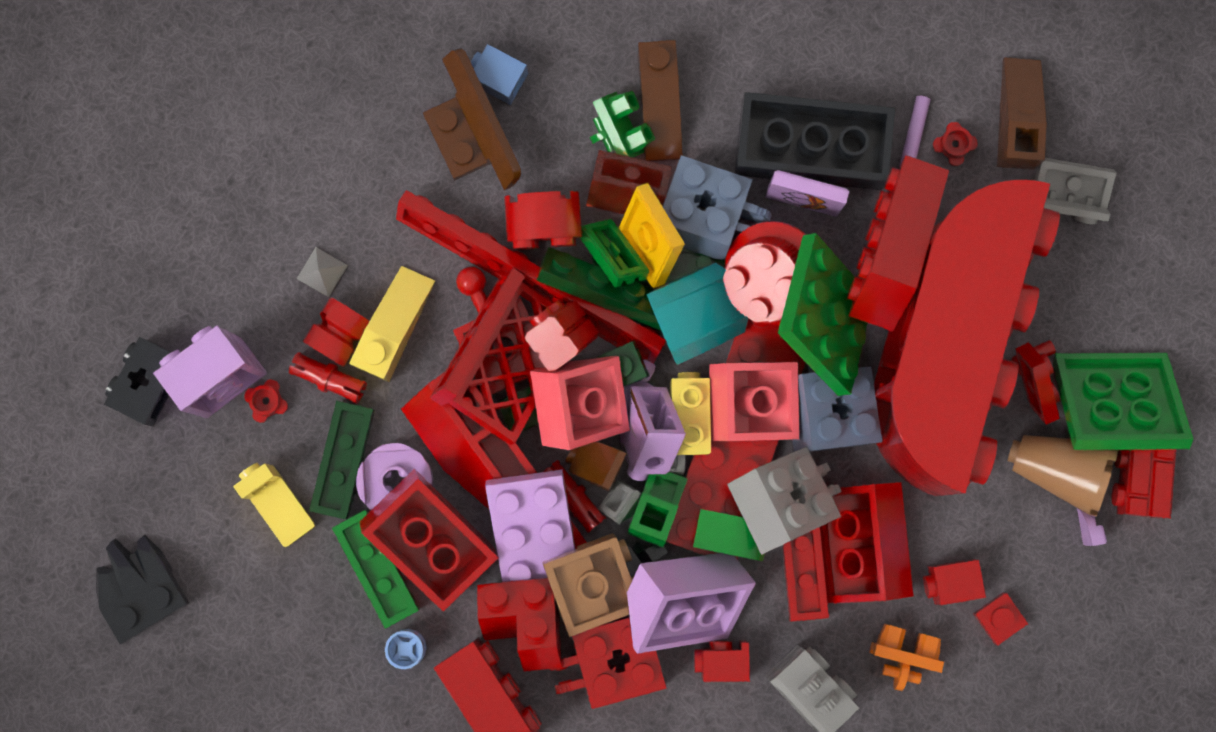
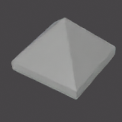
(322, 272)
(620, 502)

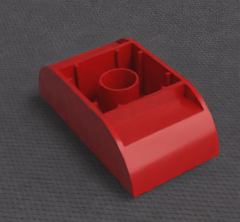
(949, 346)

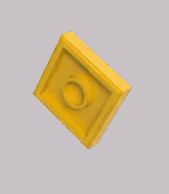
(651, 234)

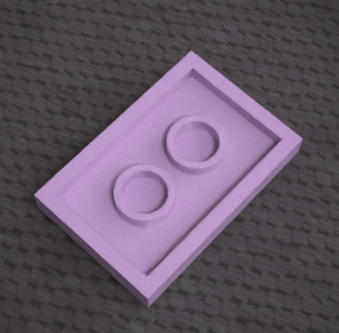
(529, 522)

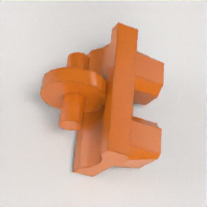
(924, 656)

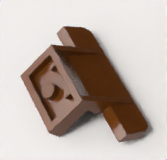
(469, 128)

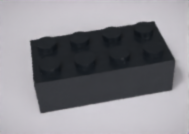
(815, 140)

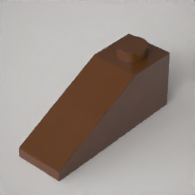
(660, 98)
(596, 464)

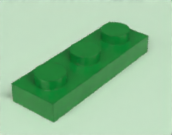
(376, 573)

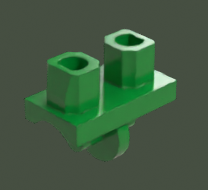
(616, 128)

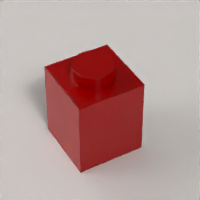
(954, 582)

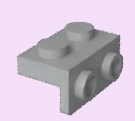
(1077, 189)

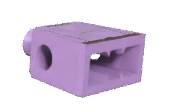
(653, 432)

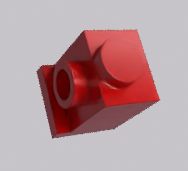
(723, 662)

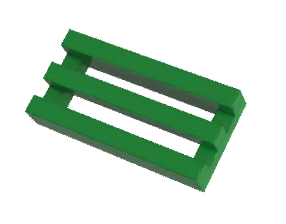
(608, 255)

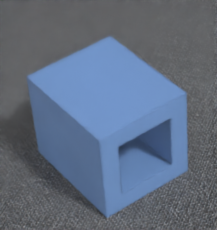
(499, 73)

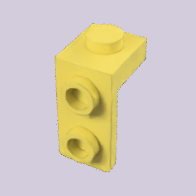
(692, 402)
(275, 502)

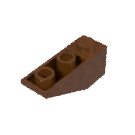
(1022, 115)

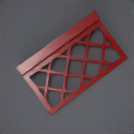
(476, 347)

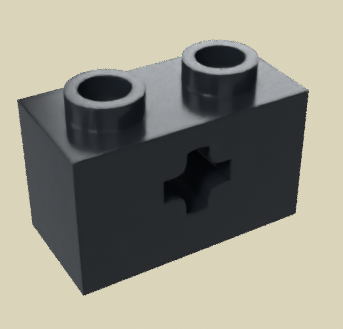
(128, 395)

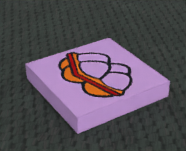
(807, 193)

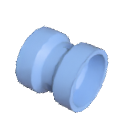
(401, 653)

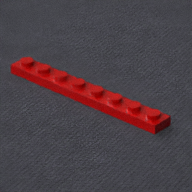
(497, 260)

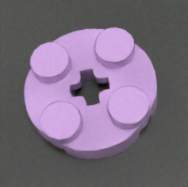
(381, 463)

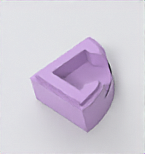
(1091, 534)

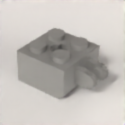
(785, 499)
(815, 695)

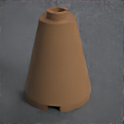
(1070, 474)

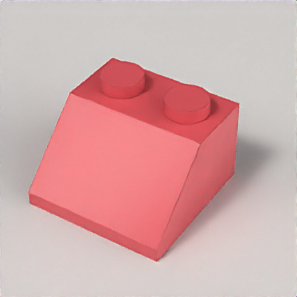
(754, 401)
(580, 402)

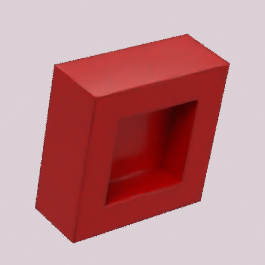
(1000, 618)

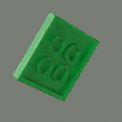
(818, 316)
(1121, 401)

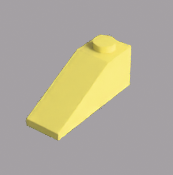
(392, 324)

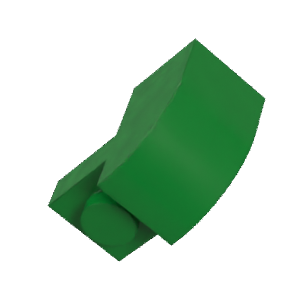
(657, 508)
(725, 535)

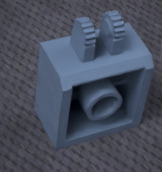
(724, 200)
(850, 423)

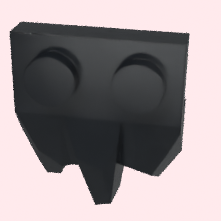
(137, 589)

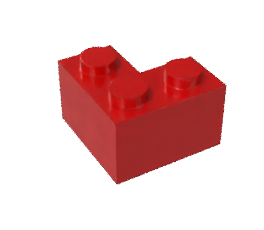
(523, 611)

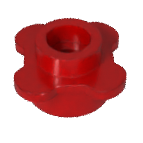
(965, 141)
(255, 398)

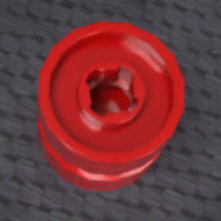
(336, 332)

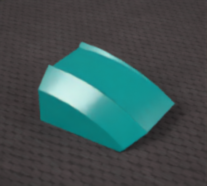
(696, 313)

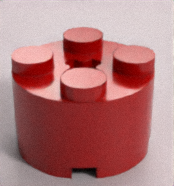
(543, 218)

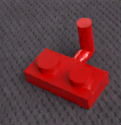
(1036, 371)

